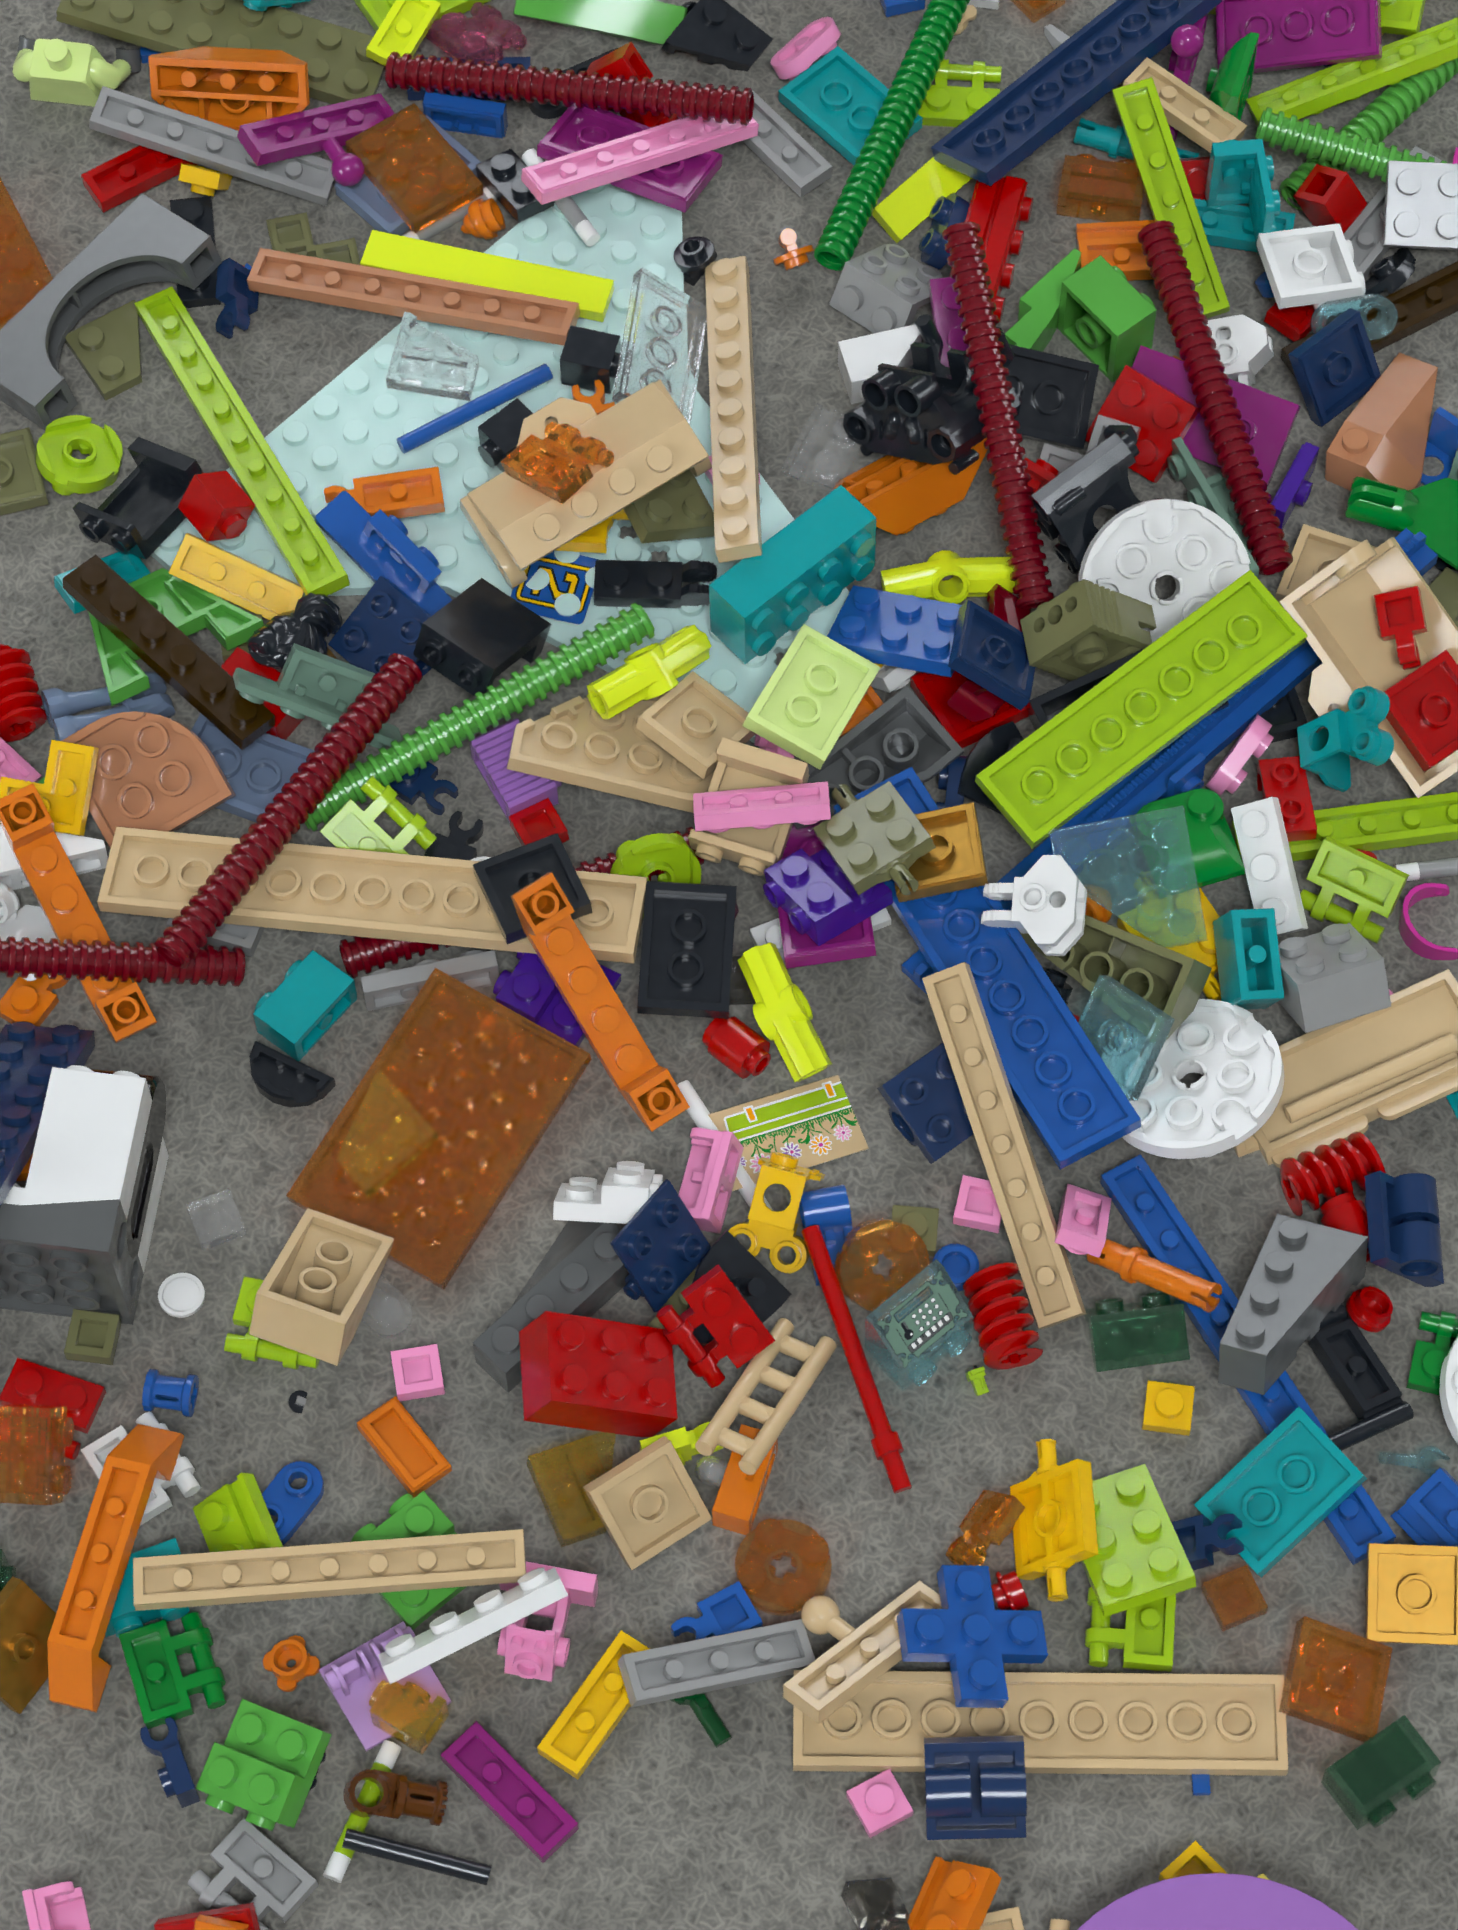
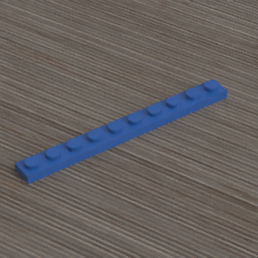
(1171, 1240)

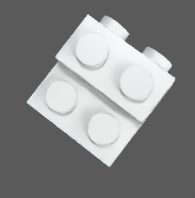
(1310, 266)
(615, 1201)

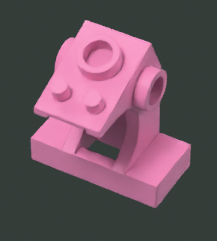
(538, 1653)

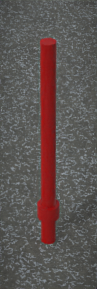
(885, 1442)

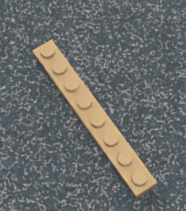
(1003, 1145)
(328, 1570)

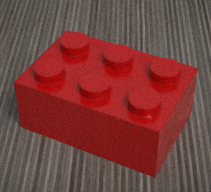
(597, 1375)

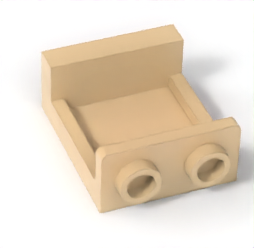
(745, 768)

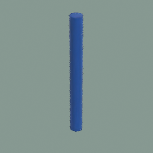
(474, 408)

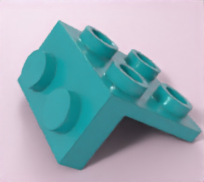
(1243, 176)

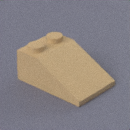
(320, 1286)

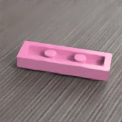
(761, 807)

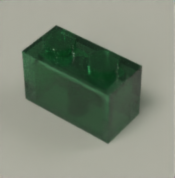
(1382, 1773)

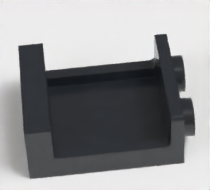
(144, 504)
(480, 637)

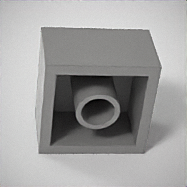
(1331, 977)

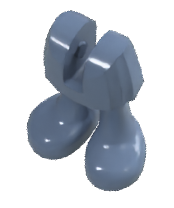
(62, 705)

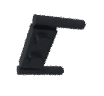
(1359, 1379)

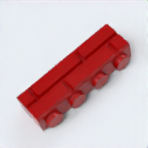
(999, 214)

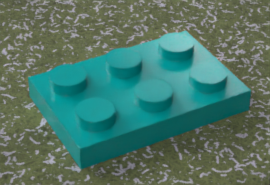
(838, 102)
(1282, 1490)

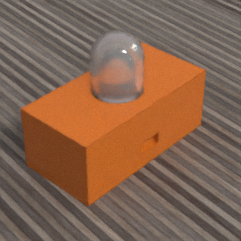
(738, 1492)

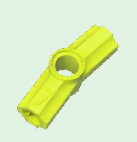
(972, 577)
(649, 672)
(783, 1012)

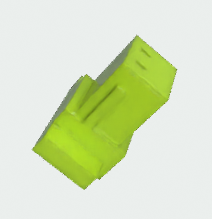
(977, 1380)

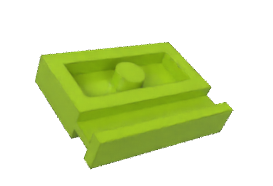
(237, 1517)

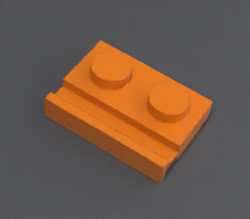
(1116, 244)
(954, 1897)

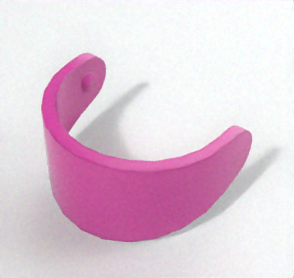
(1409, 934)

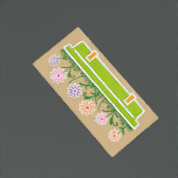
(802, 1122)

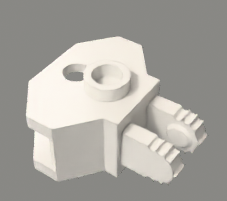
(1242, 346)
(1045, 905)

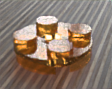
(861, 1253)
(771, 1542)

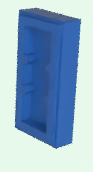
(467, 114)

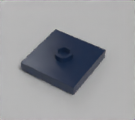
(1335, 367)
(992, 655)

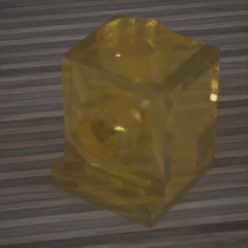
(407, 1713)

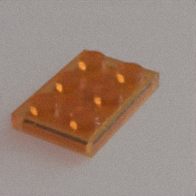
(415, 168)

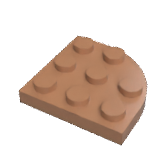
(150, 773)

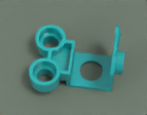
(1347, 734)

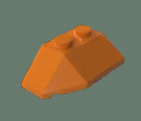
(230, 83)
(909, 491)

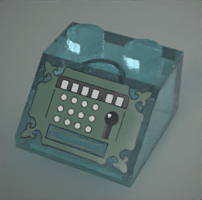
(918, 1327)

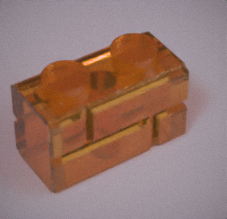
(1100, 189)
(34, 1454)

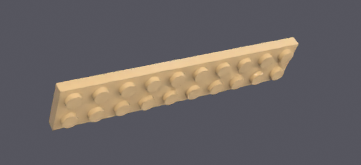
(1066, 1722)

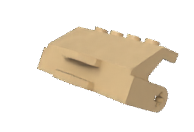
(649, 449)
(1344, 631)

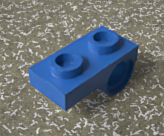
(831, 1211)

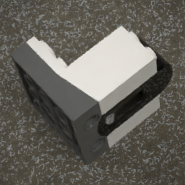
(70, 1227)

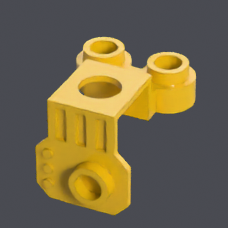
(778, 1228)

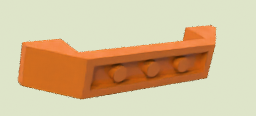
(68, 907)
(594, 1003)
(100, 1562)

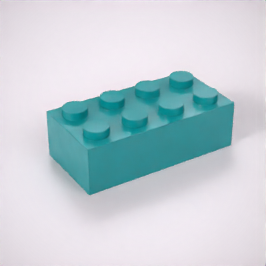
(794, 576)

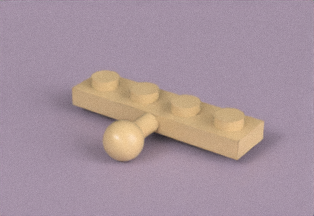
(858, 1656)

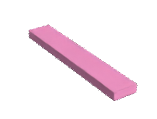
(631, 156)

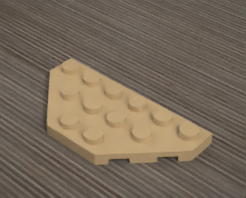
(603, 755)

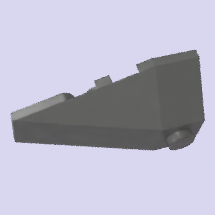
(886, 743)

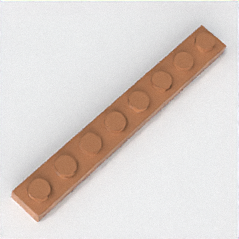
(423, 296)

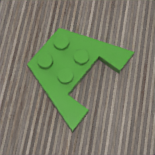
(188, 610)

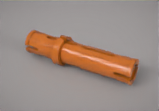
(1136, 1266)

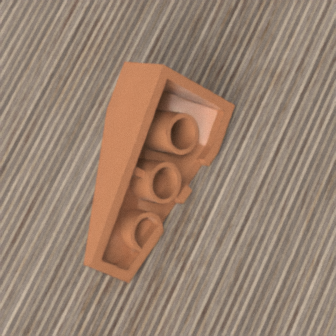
(1387, 429)

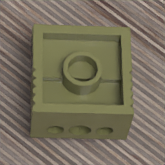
(1085, 630)

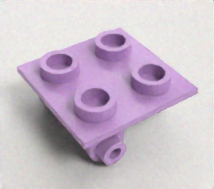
(358, 1674)

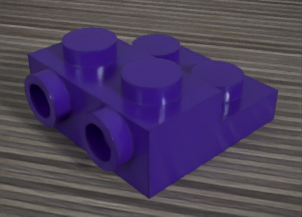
(820, 896)
(536, 997)

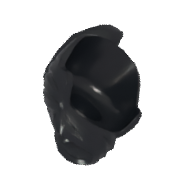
(307, 626)

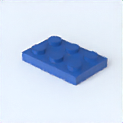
(897, 629)

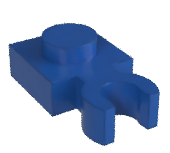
(720, 1614)

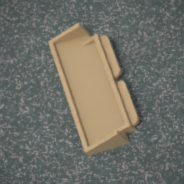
(1351, 1047)

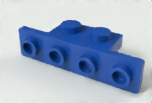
(383, 549)

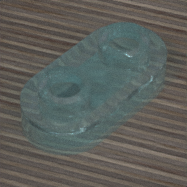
(1375, 329)

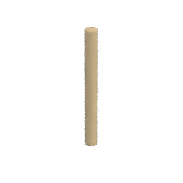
(1371, 1078)

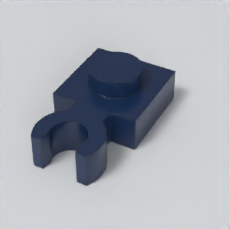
(423, 785)
(1202, 1538)

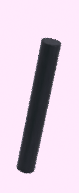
(416, 1856)

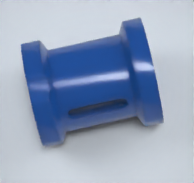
(170, 1392)

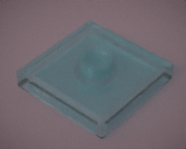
(1125, 1033)

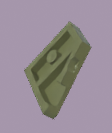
(110, 350)

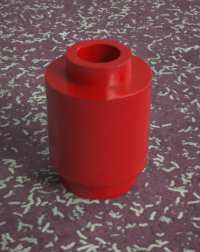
(737, 1046)
(1346, 1214)

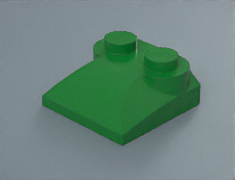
(1234, 78)
(1210, 836)

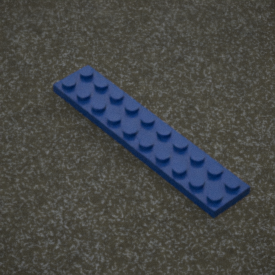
(1040, 1043)

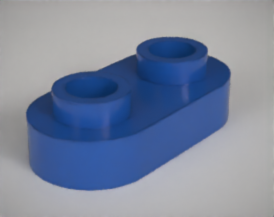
(290, 1504)

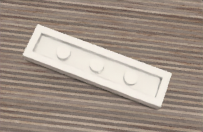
(453, 1631)

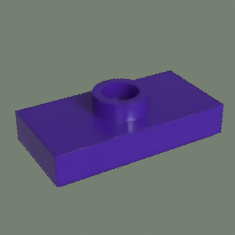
(1296, 485)

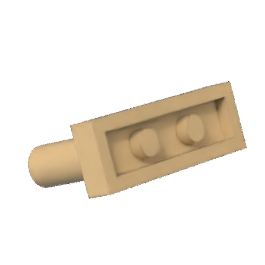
(1188, 109)

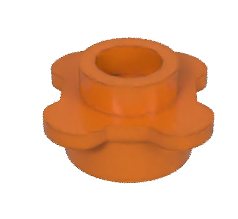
(282, 1653)

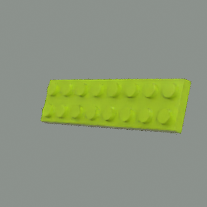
(1140, 709)

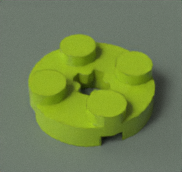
(78, 475)
(661, 853)

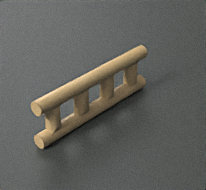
(775, 1418)

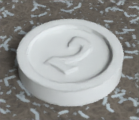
(181, 1295)

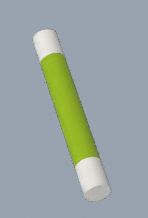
(368, 1797)

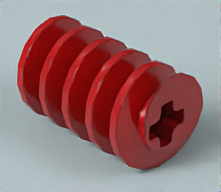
(19, 699)
(1328, 1170)
(998, 1317)

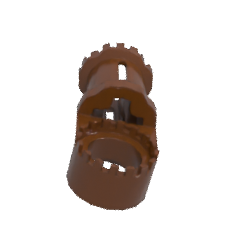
(398, 1797)

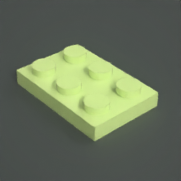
(811, 696)

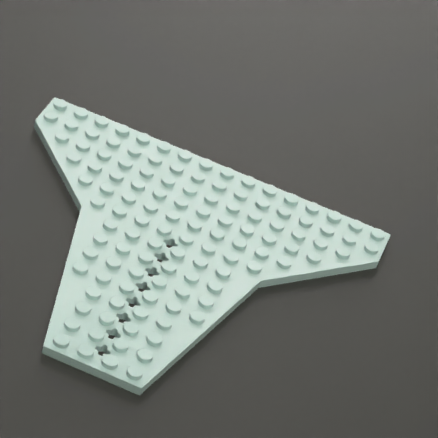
(356, 419)

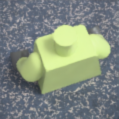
(70, 70)

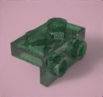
(1137, 1332)

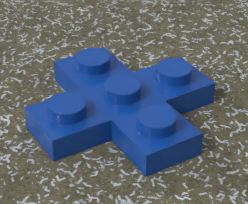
(972, 1636)

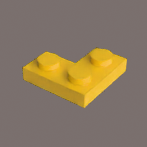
(65, 786)

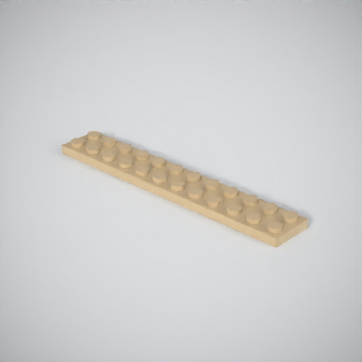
(353, 893)

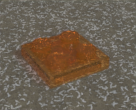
(1335, 1679)

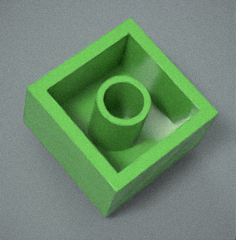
(1105, 316)

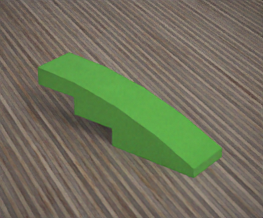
(628, 19)
(1041, 305)

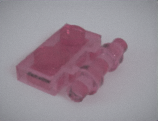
(476, 37)

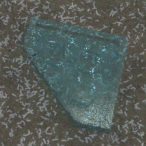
(1140, 872)

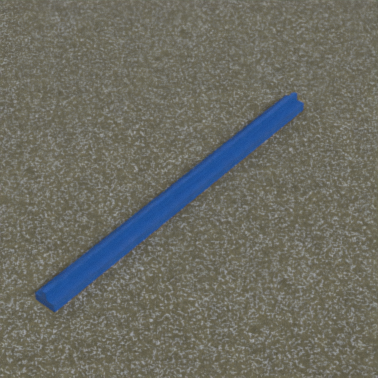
(1207, 737)

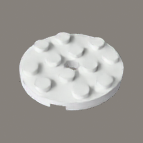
(1163, 540)
(1227, 1103)

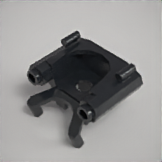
(923, 409)
(1072, 497)

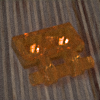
(550, 468)

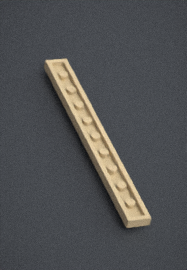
(732, 411)

